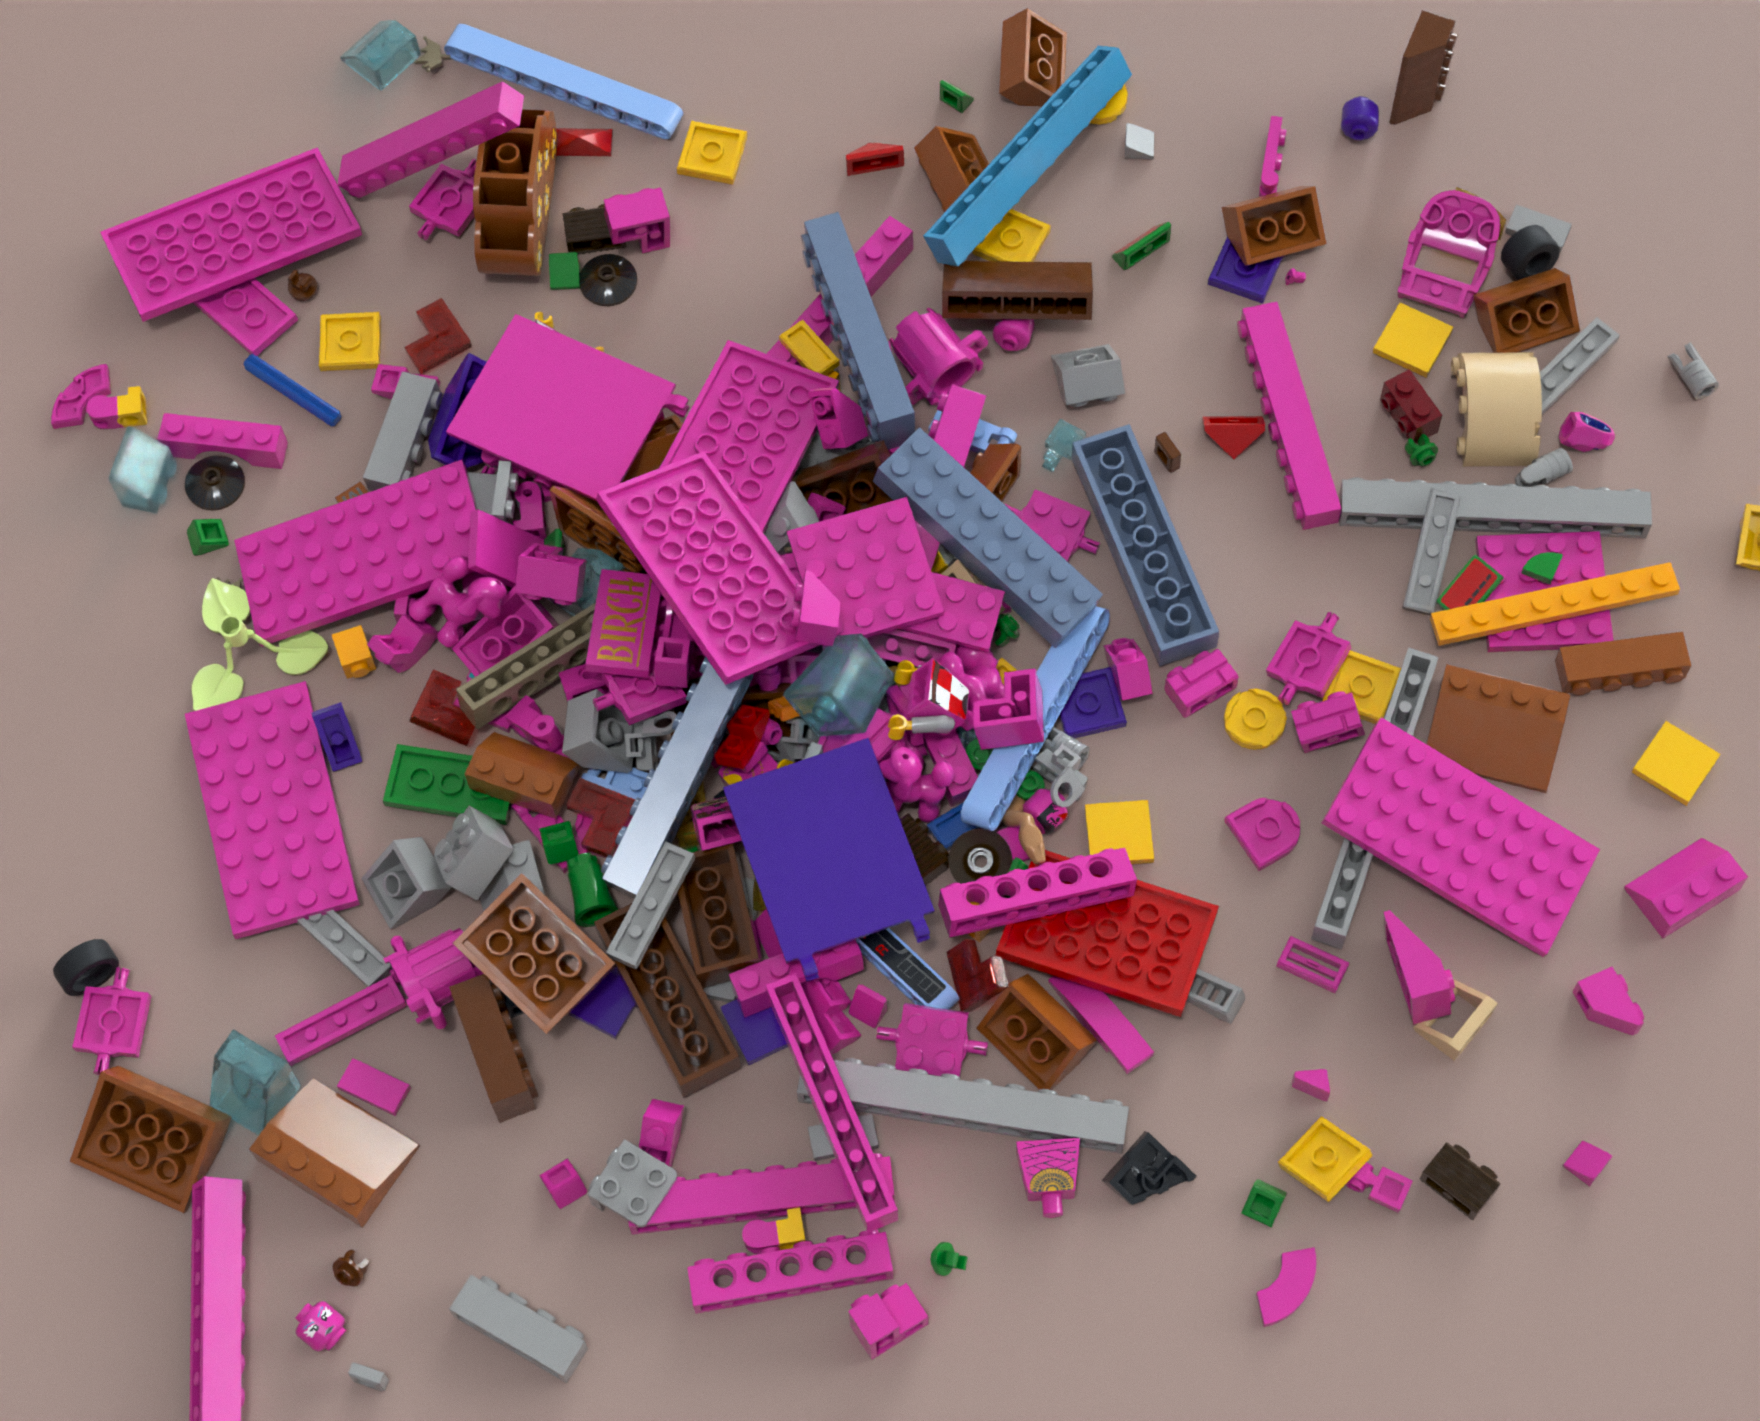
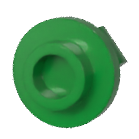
(1423, 453)
(1008, 628)
(977, 756)
(1030, 784)
(945, 1258)

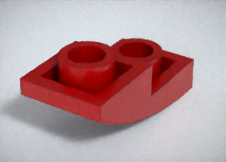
(745, 735)

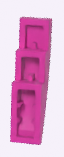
(1105, 1022)

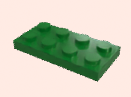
(437, 784)

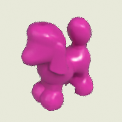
(458, 608)
(976, 671)
(908, 784)

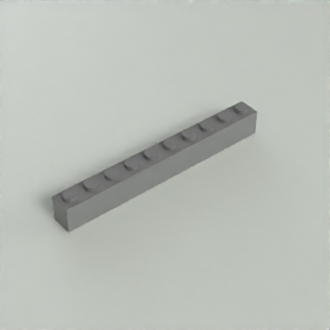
(1499, 507)
(1353, 860)
(980, 1105)

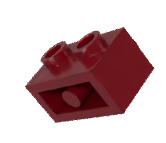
(1410, 406)

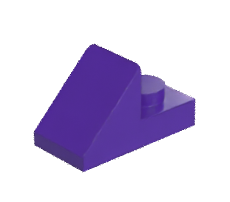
(337, 736)

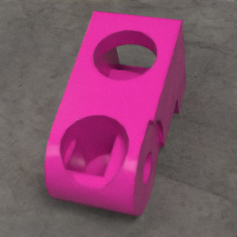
(531, 509)
(533, 726)

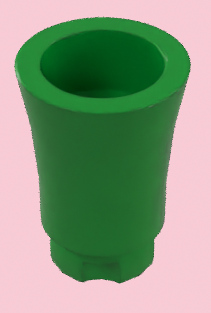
(588, 890)

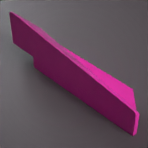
(823, 994)

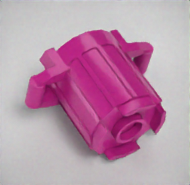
(935, 355)
(429, 972)

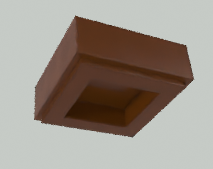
(1167, 452)

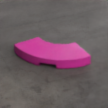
(71, 404)
(1290, 1287)

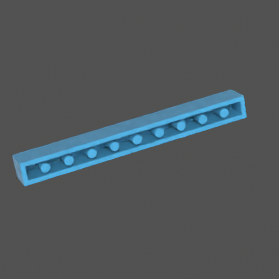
(1027, 156)

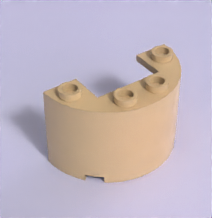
(1499, 408)

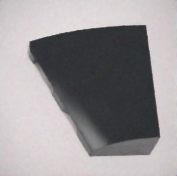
(1146, 1171)

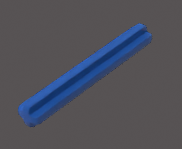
(292, 390)

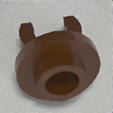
(302, 285)
(349, 1272)

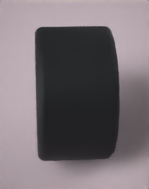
(1530, 252)

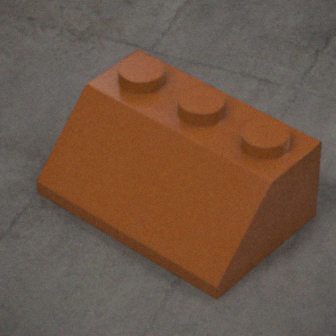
(1031, 59)
(951, 162)
(1275, 224)
(1528, 311)
(655, 447)
(998, 468)
(521, 774)
(1036, 1033)

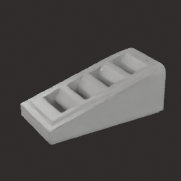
(1216, 1008)

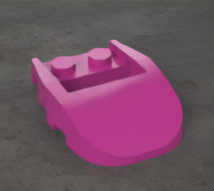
(1457, 226)

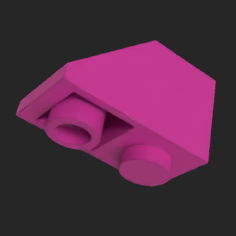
(837, 418)
(817, 612)
(1128, 668)
(1607, 1003)
(661, 1130)

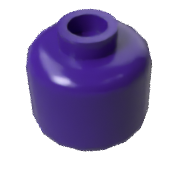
(1360, 118)

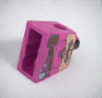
(714, 824)

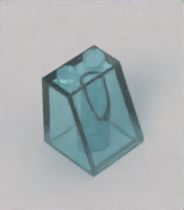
(841, 687)
(250, 1082)

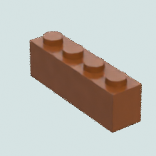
(1623, 663)

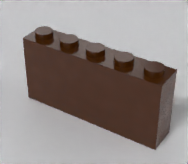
(1018, 290)

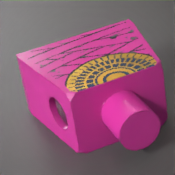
(1049, 1171)

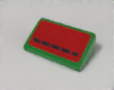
(1143, 246)
(1471, 585)

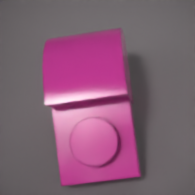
(405, 644)

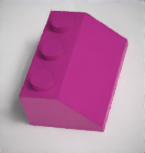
(1686, 886)

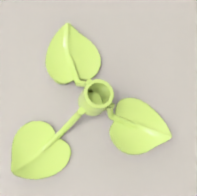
(223, 613)

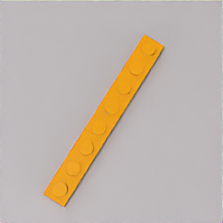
(1554, 603)

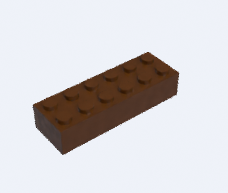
(674, 1009)

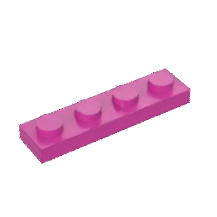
(340, 1020)

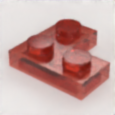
(443, 340)
(436, 712)
(608, 811)
(975, 980)

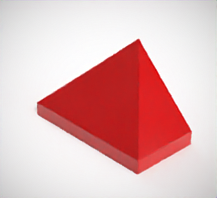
(584, 142)
(874, 158)
(1233, 432)

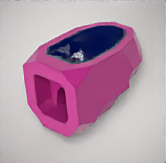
(1585, 432)

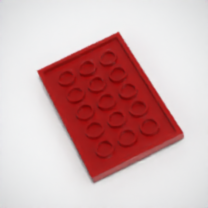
(1125, 947)

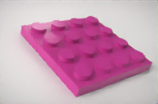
(1580, 562)
(871, 566)

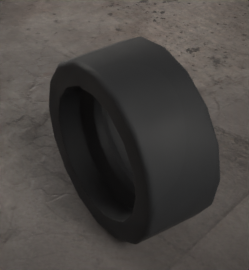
(85, 965)

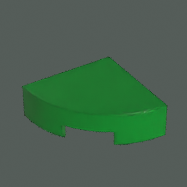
(1542, 566)

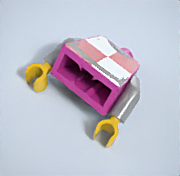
(935, 701)

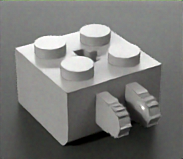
(472, 852)

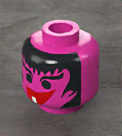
(1045, 812)

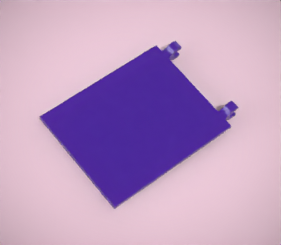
(829, 852)

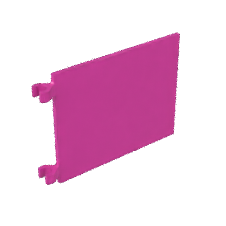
(562, 408)

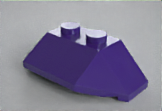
(443, 446)

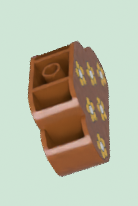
(515, 196)

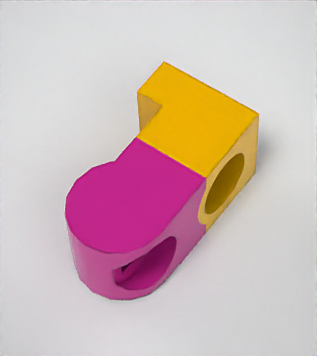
(118, 410)
(779, 1233)

